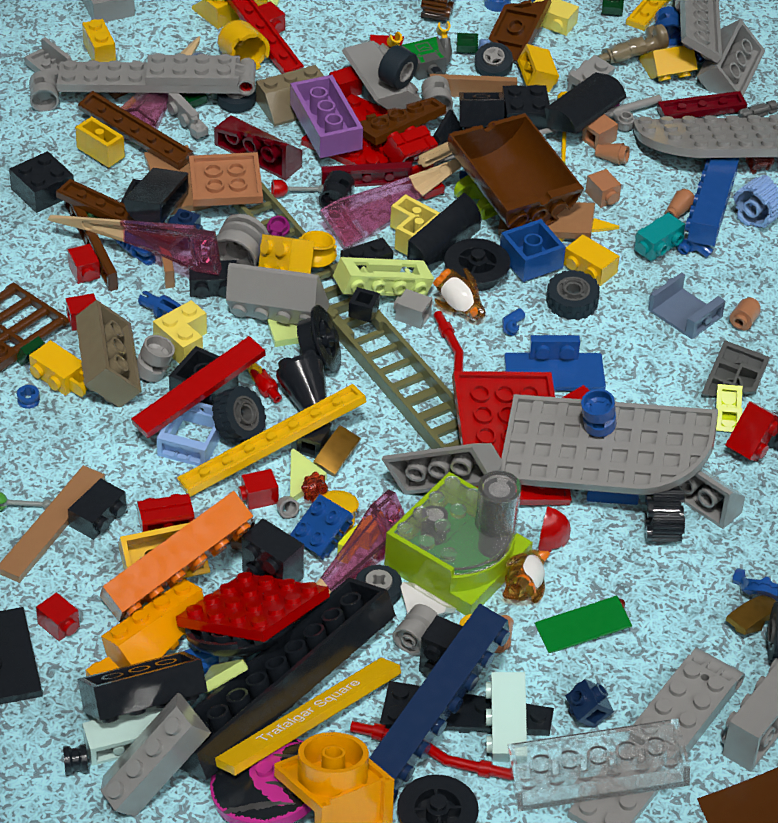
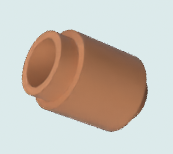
(745, 313)

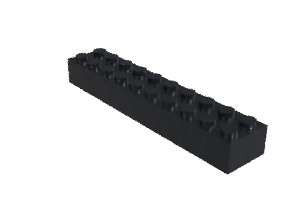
(289, 669)

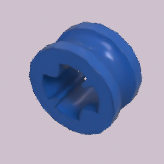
(28, 390)

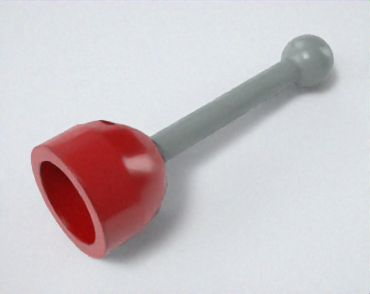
(280, 188)

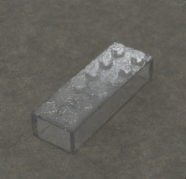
(598, 764)

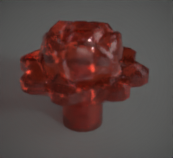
(313, 486)

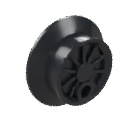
(483, 259)
(320, 335)
(437, 801)

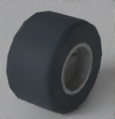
(397, 67)

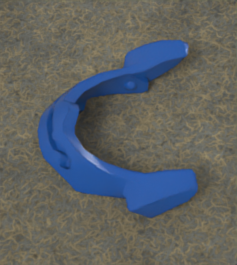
(755, 586)

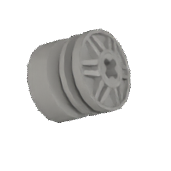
(241, 239)

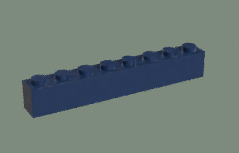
(440, 694)

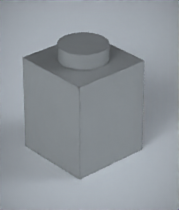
(413, 308)

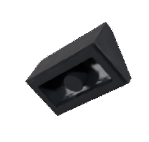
(448, 125)

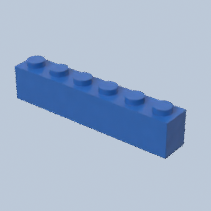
(711, 200)

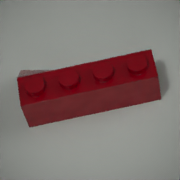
(273, 153)

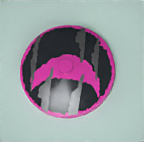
(257, 794)

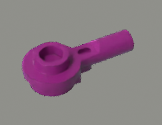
(278, 226)

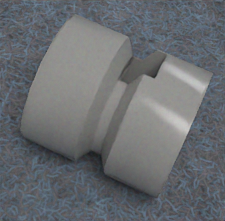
(438, 88)
(43, 91)
(155, 358)
(411, 629)

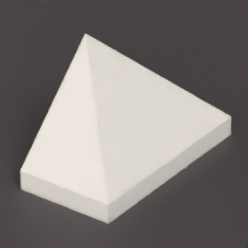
(415, 595)

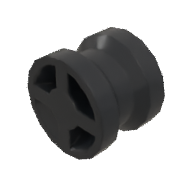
(75, 759)

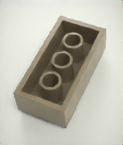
(108, 354)

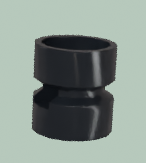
(336, 186)

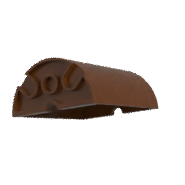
(516, 170)

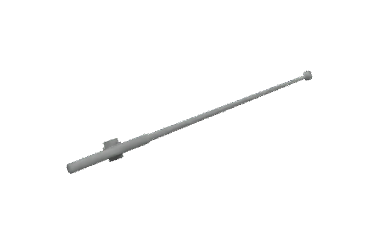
(621, 114)

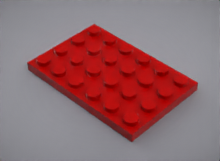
(484, 411)

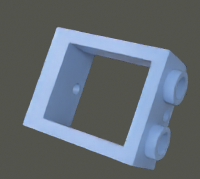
(186, 449)

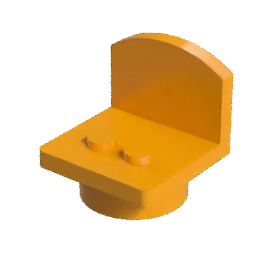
(338, 780)

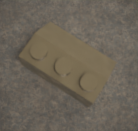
(274, 94)

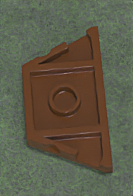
(519, 25)

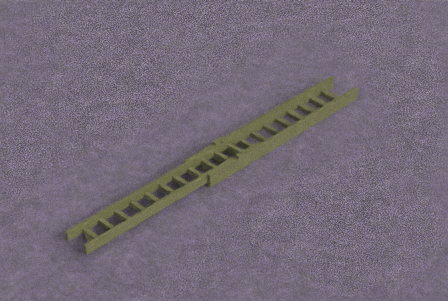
(384, 327)

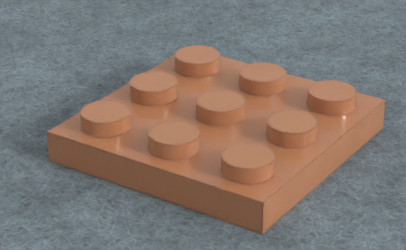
(225, 179)

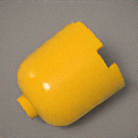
(243, 40)

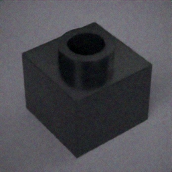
(364, 305)

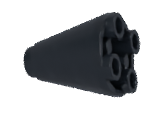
(303, 378)

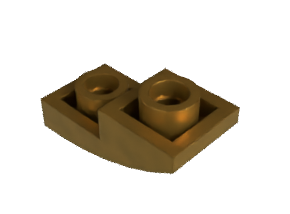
(336, 450)
(751, 615)

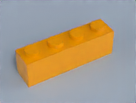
(152, 628)

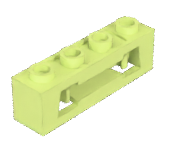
(382, 276)

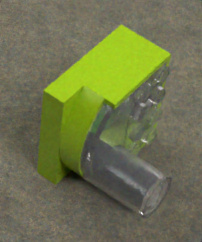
(459, 539)

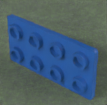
(562, 358)

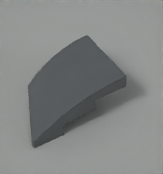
(736, 367)

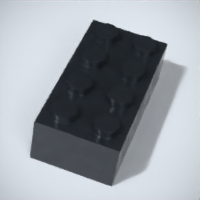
(142, 686)

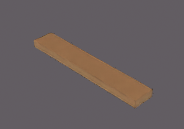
(47, 526)

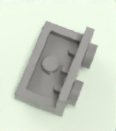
(47, 58)
(588, 68)

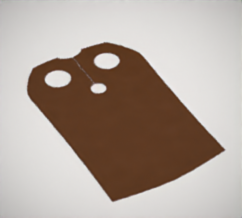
(744, 802)

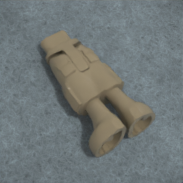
(656, 39)

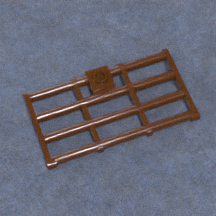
(9, 354)

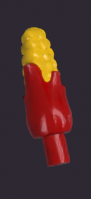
(264, 383)

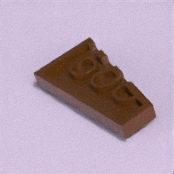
(416, 113)

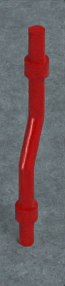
(447, 331)
(483, 768)

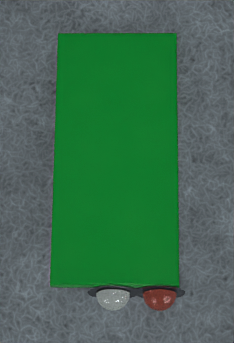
(584, 624)

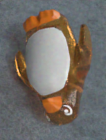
(459, 294)
(526, 576)

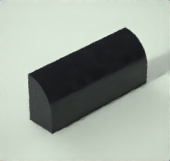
(584, 103)
(157, 195)
(455, 223)

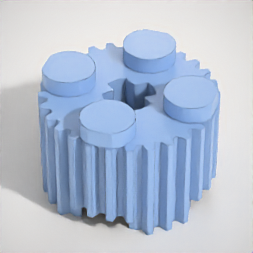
(757, 202)

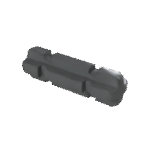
(760, 109)

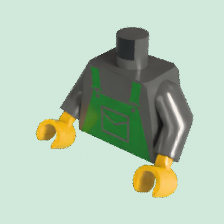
(432, 53)

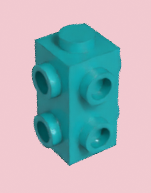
(659, 237)

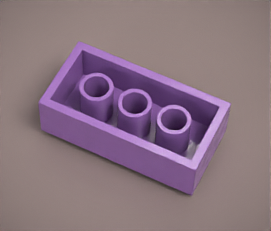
(326, 116)

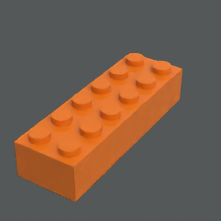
(176, 556)

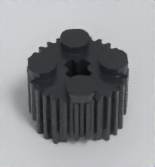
(665, 516)

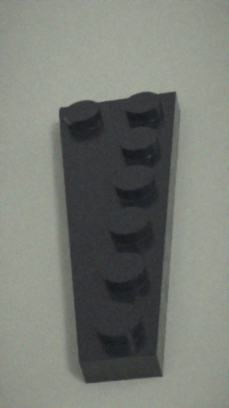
(470, 715)

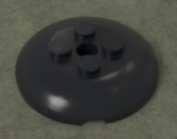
(231, 646)

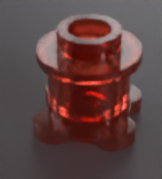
(759, 163)

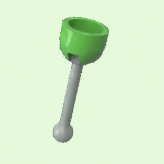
(4, 502)

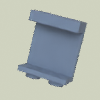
(683, 309)

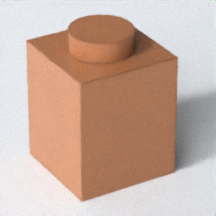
(600, 131)
(603, 188)

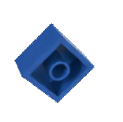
(533, 250)

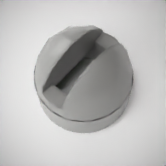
(291, 506)

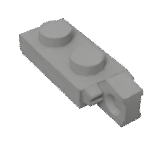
(187, 115)

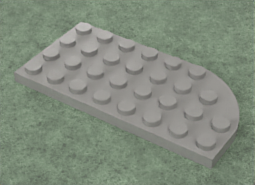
(710, 136)
(643, 456)

